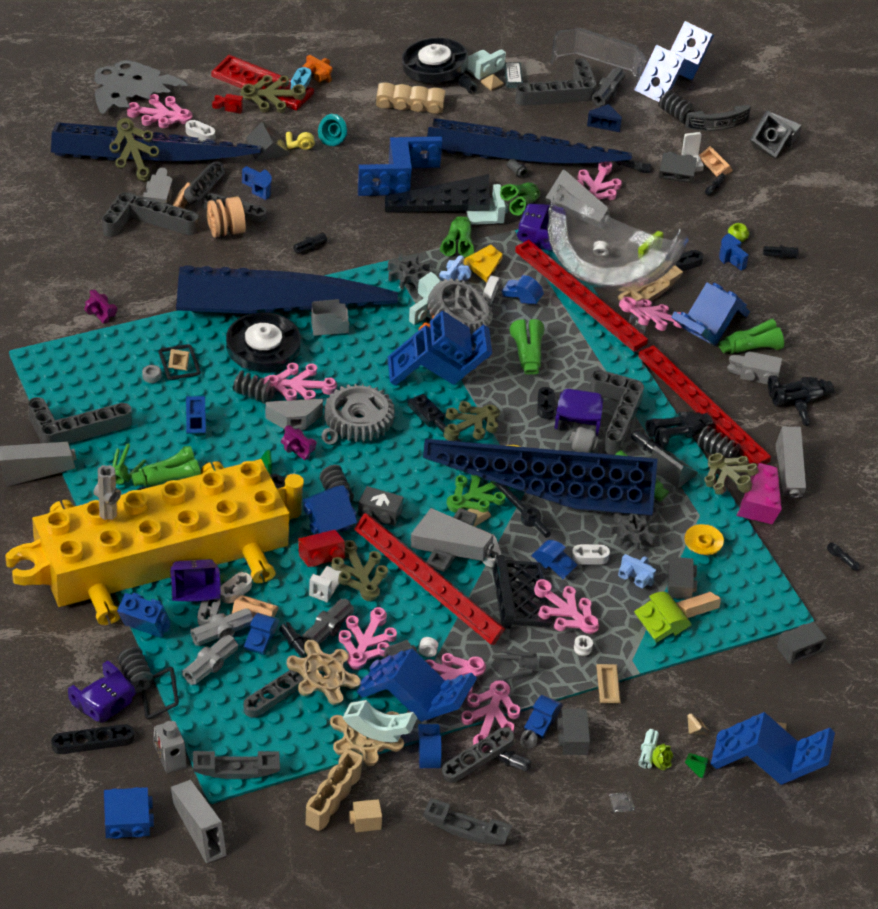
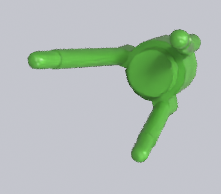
(121, 470)

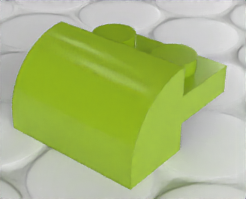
(662, 616)

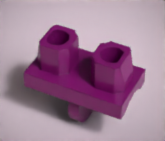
(99, 306)
(296, 441)

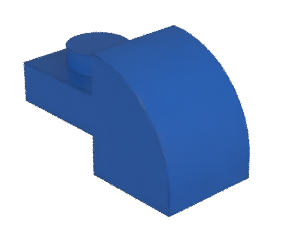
(258, 182)
(732, 252)
(526, 289)
(195, 415)
(552, 555)
(261, 631)
(543, 715)
(429, 746)

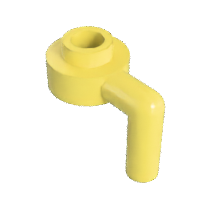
(304, 141)

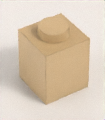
(366, 815)

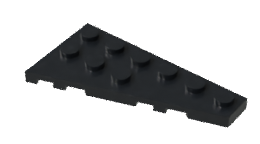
(458, 195)

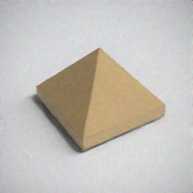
(492, 82)
(179, 359)
(696, 726)

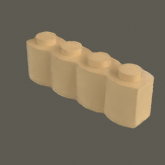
(413, 98)
(333, 790)

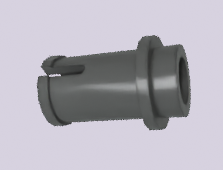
(517, 168)

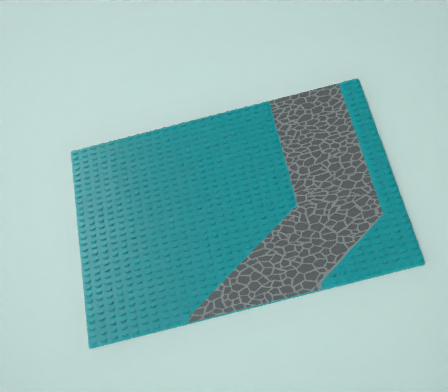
(106, 370)

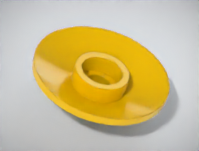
(704, 539)

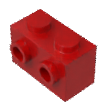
(321, 548)

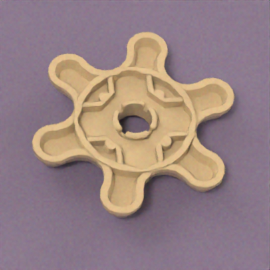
(329, 663)
(359, 743)

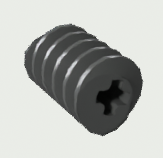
(675, 105)
(252, 388)
(715, 444)
(334, 476)
(135, 668)

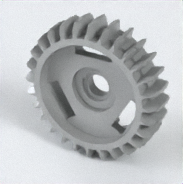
(477, 308)
(359, 401)

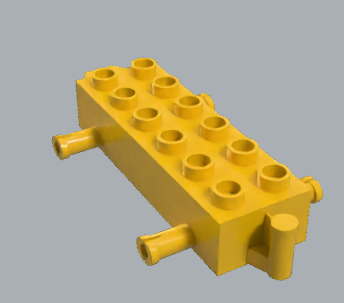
(200, 517)

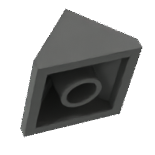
(770, 135)
(269, 140)
(672, 467)

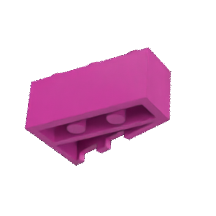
(763, 500)

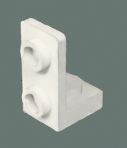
(691, 147)
(324, 585)

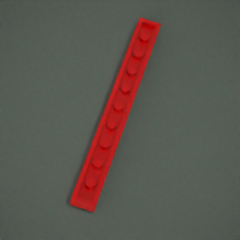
(581, 295)
(702, 403)
(429, 579)

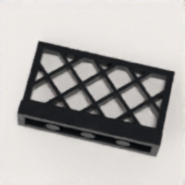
(506, 592)

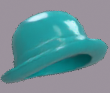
(332, 130)

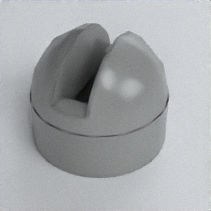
(333, 434)
(531, 741)

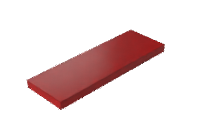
(239, 73)

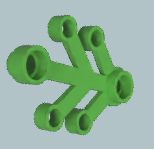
(461, 501)

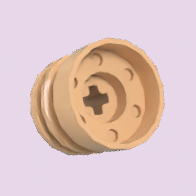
(222, 218)

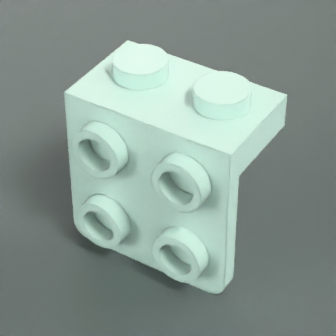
(484, 64)
(495, 214)

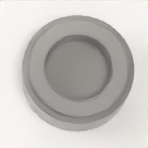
(151, 373)

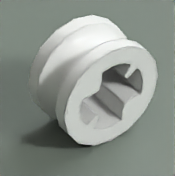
(601, 248)
(585, 640)
(428, 647)

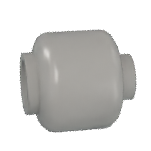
(583, 440)

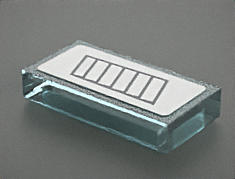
(513, 74)

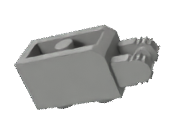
(159, 187)
(754, 366)

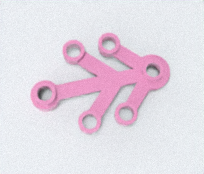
(178, 115)
(597, 185)
(655, 312)
(299, 383)
(586, 622)
(359, 657)
(474, 664)
(491, 711)

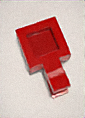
(231, 102)

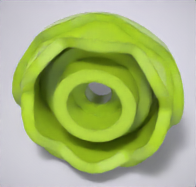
(739, 231)
(662, 756)

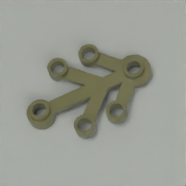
(252, 92)
(133, 147)
(489, 413)
(719, 462)
(368, 590)

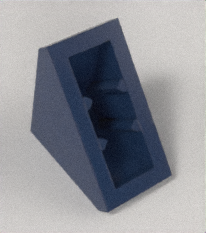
(604, 118)

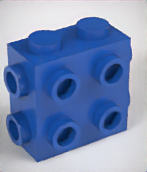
(451, 337)
(330, 510)
(144, 614)
(128, 812)

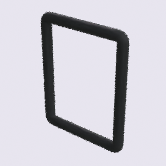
(183, 375)
(171, 669)

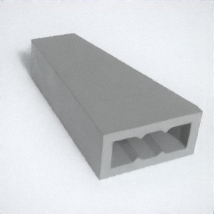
(578, 191)
(35, 461)
(791, 461)
(451, 536)
(199, 820)

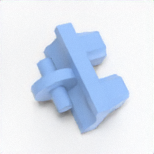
(456, 270)
(637, 569)

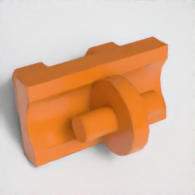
(320, 68)

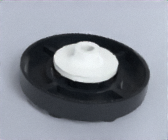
(435, 60)
(263, 342)

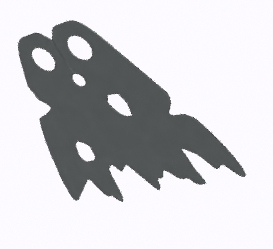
(127, 86)

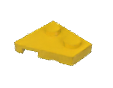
(484, 261)

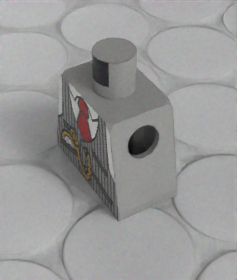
(168, 739)

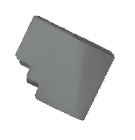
(329, 317)

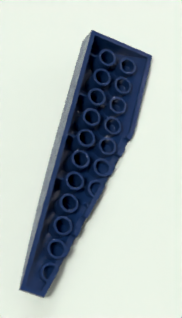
(96, 139)
(494, 142)
(252, 290)
(558, 476)

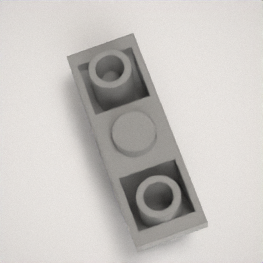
(294, 413)

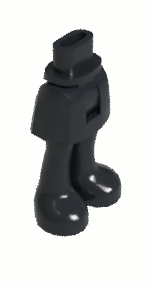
(807, 388)
(687, 424)

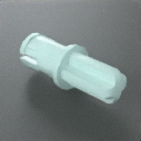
(648, 748)

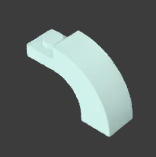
(420, 310)
(377, 725)

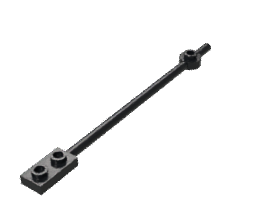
(431, 415)

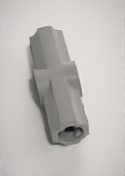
(107, 492)
(221, 626)
(210, 659)

